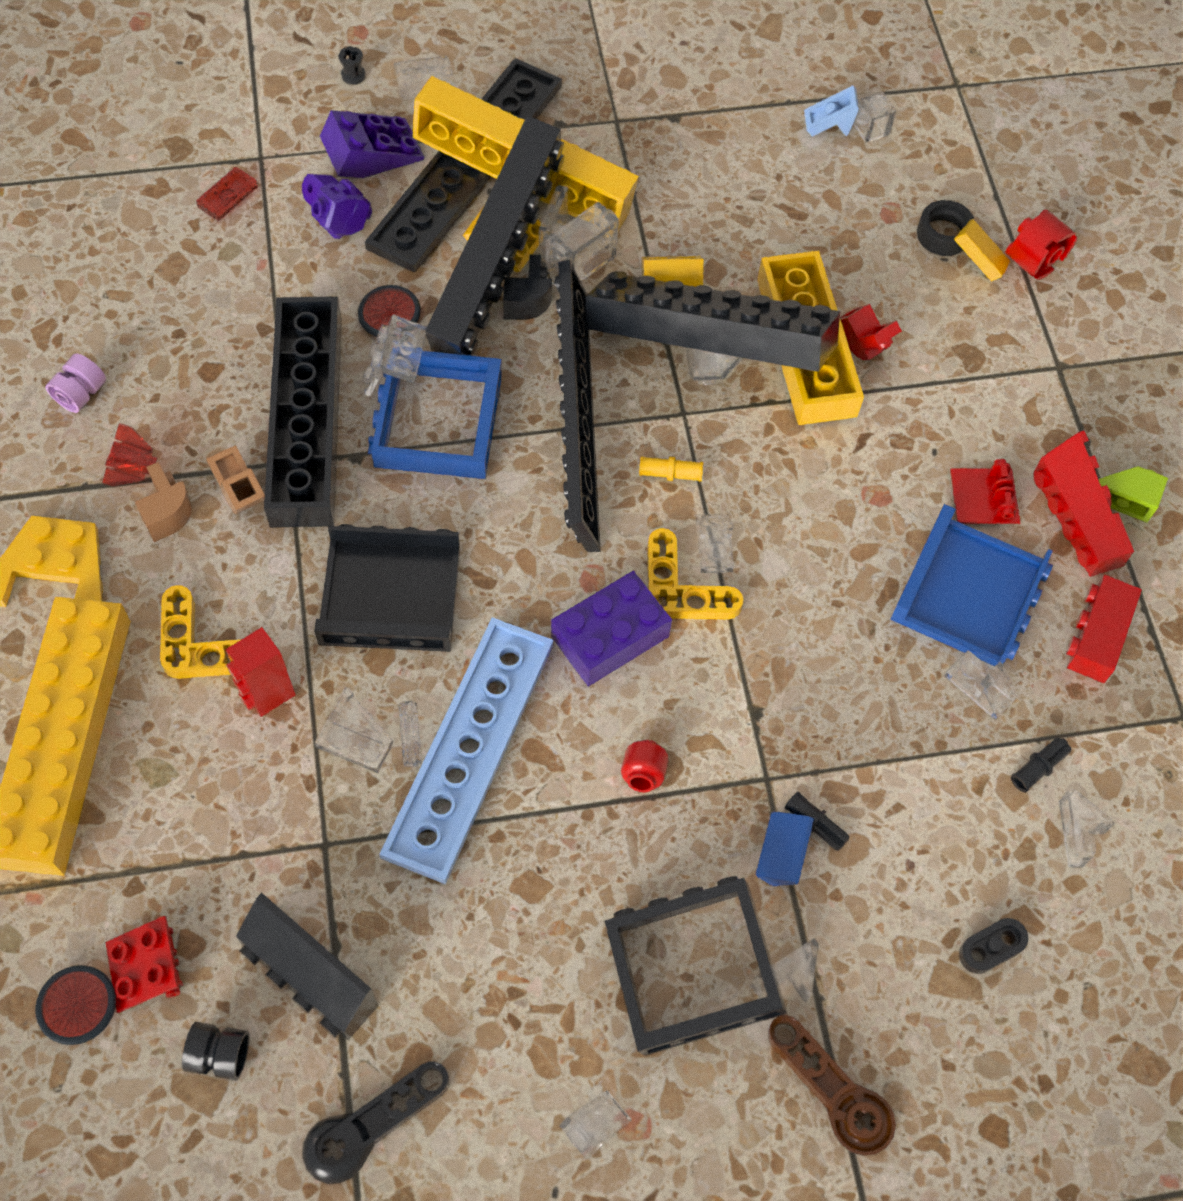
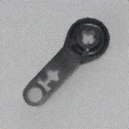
(365, 1127)

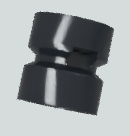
(210, 1049)

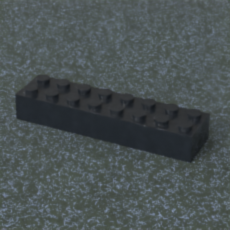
(496, 239)
(714, 320)
(304, 413)

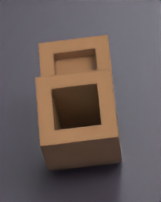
(235, 480)
(167, 508)

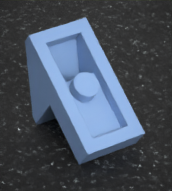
(835, 110)

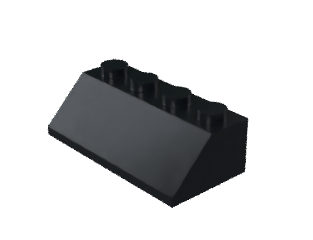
(306, 968)

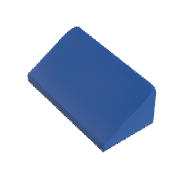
(784, 848)

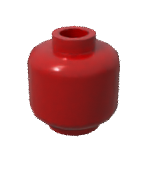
(644, 765)

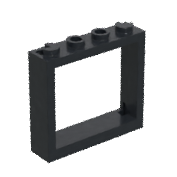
(712, 1023)

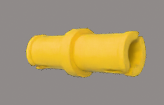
(671, 468)

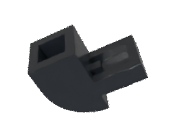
(527, 296)

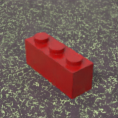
(1103, 628)
(259, 672)

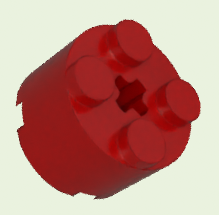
(1041, 244)

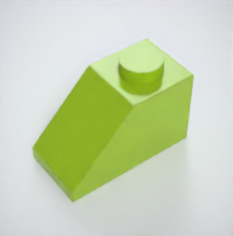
(1135, 492)

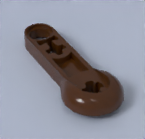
(837, 1093)

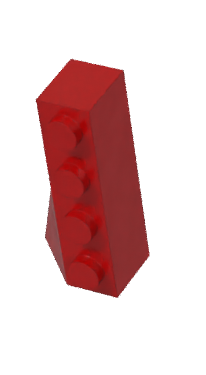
(1083, 506)

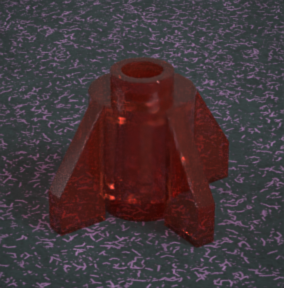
(128, 458)

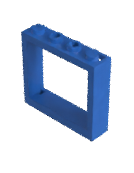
(440, 366)

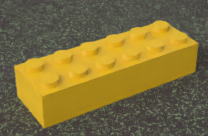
(835, 389)

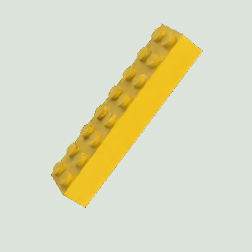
(485, 134)
(59, 734)

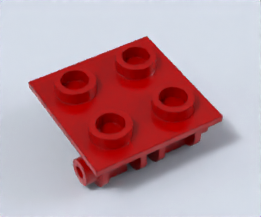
(985, 494)
(143, 964)

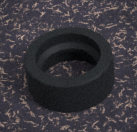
(942, 210)

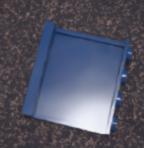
(971, 590)

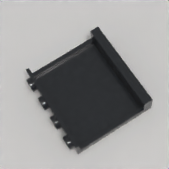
(389, 588)

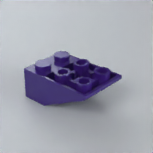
(368, 143)

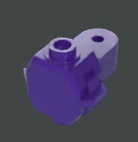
(336, 204)

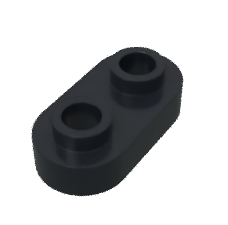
(991, 947)

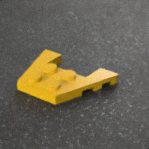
(54, 552)

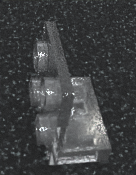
(395, 352)

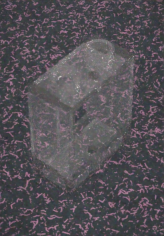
(586, 241)

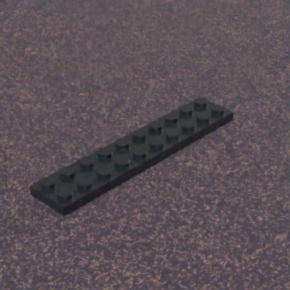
(449, 185)
(577, 410)

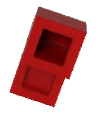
(865, 334)

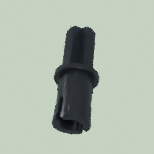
(1040, 764)
(822, 825)

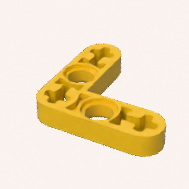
(670, 589)
(191, 652)

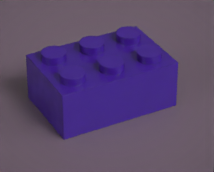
(610, 628)

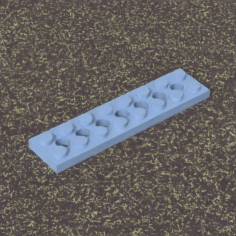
(480, 766)

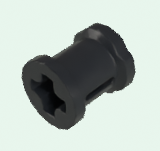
(352, 65)

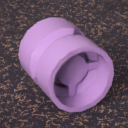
(76, 383)

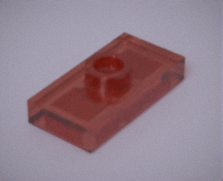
(226, 193)

